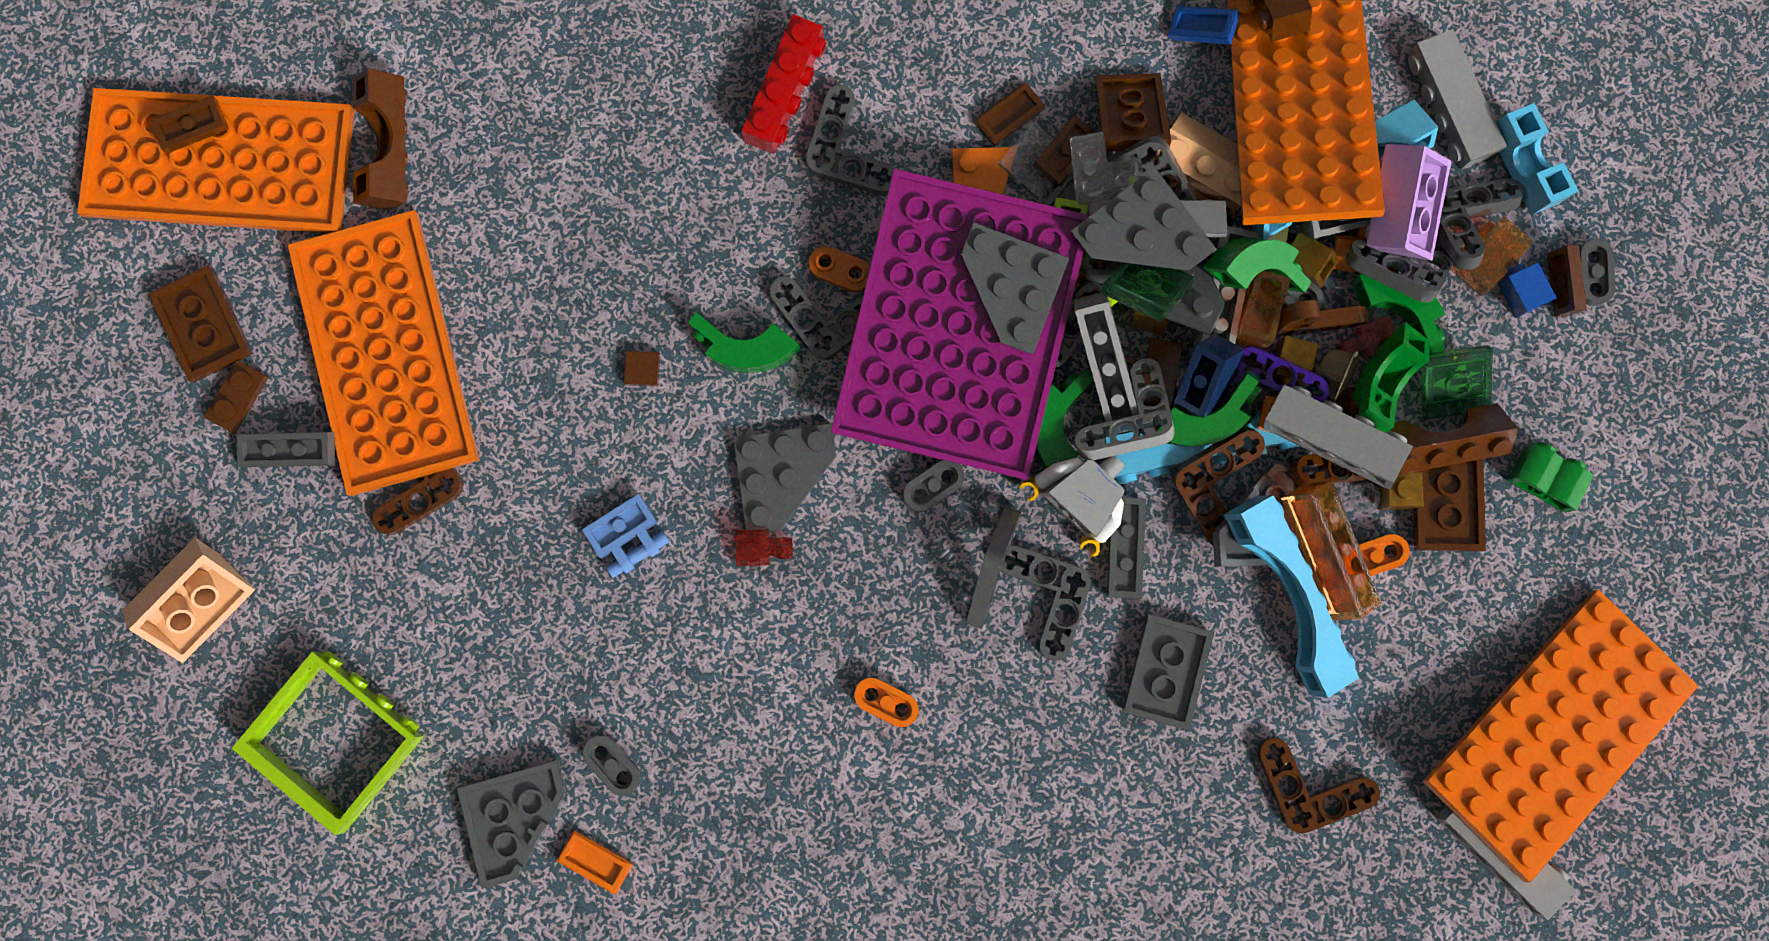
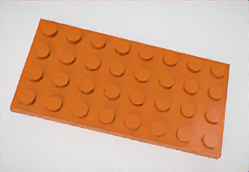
(1305, 118)
(270, 170)
(383, 353)
(1560, 735)

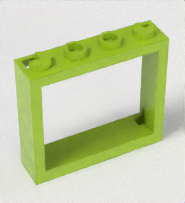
(289, 781)

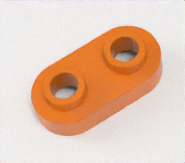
(838, 271)
(1377, 560)
(886, 702)

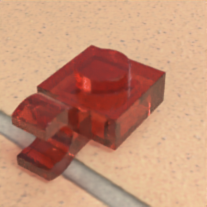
(1369, 337)
(755, 547)

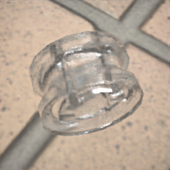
(1359, 488)

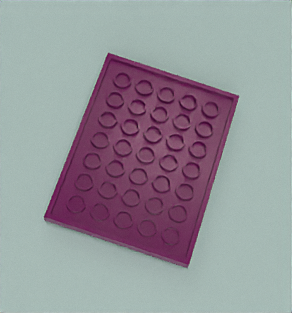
(924, 350)

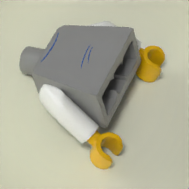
(1084, 496)

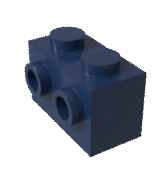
(1208, 375)

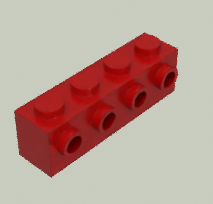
(783, 84)

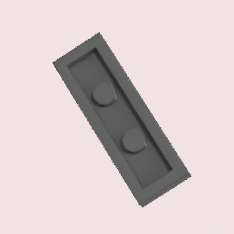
(286, 449)
(1127, 552)

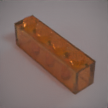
(1331, 550)

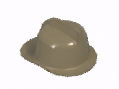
(1338, 369)

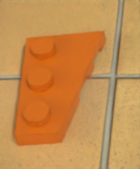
(980, 168)

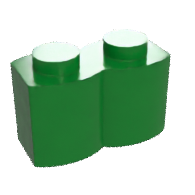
(1550, 476)

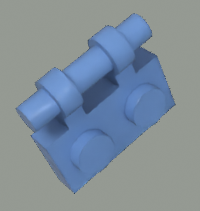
(620, 527)

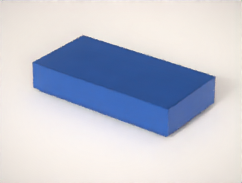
(1203, 24)

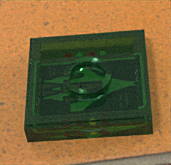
(1147, 288)
(1456, 381)

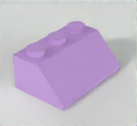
(1413, 201)

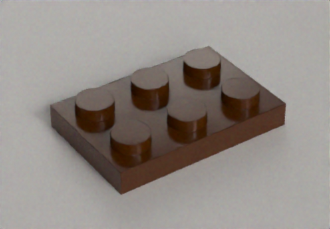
(1131, 109)
(200, 323)
(1452, 509)

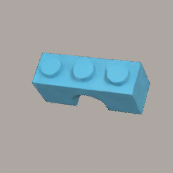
(1543, 183)

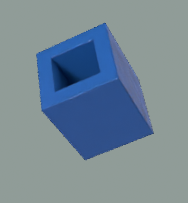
(1526, 289)

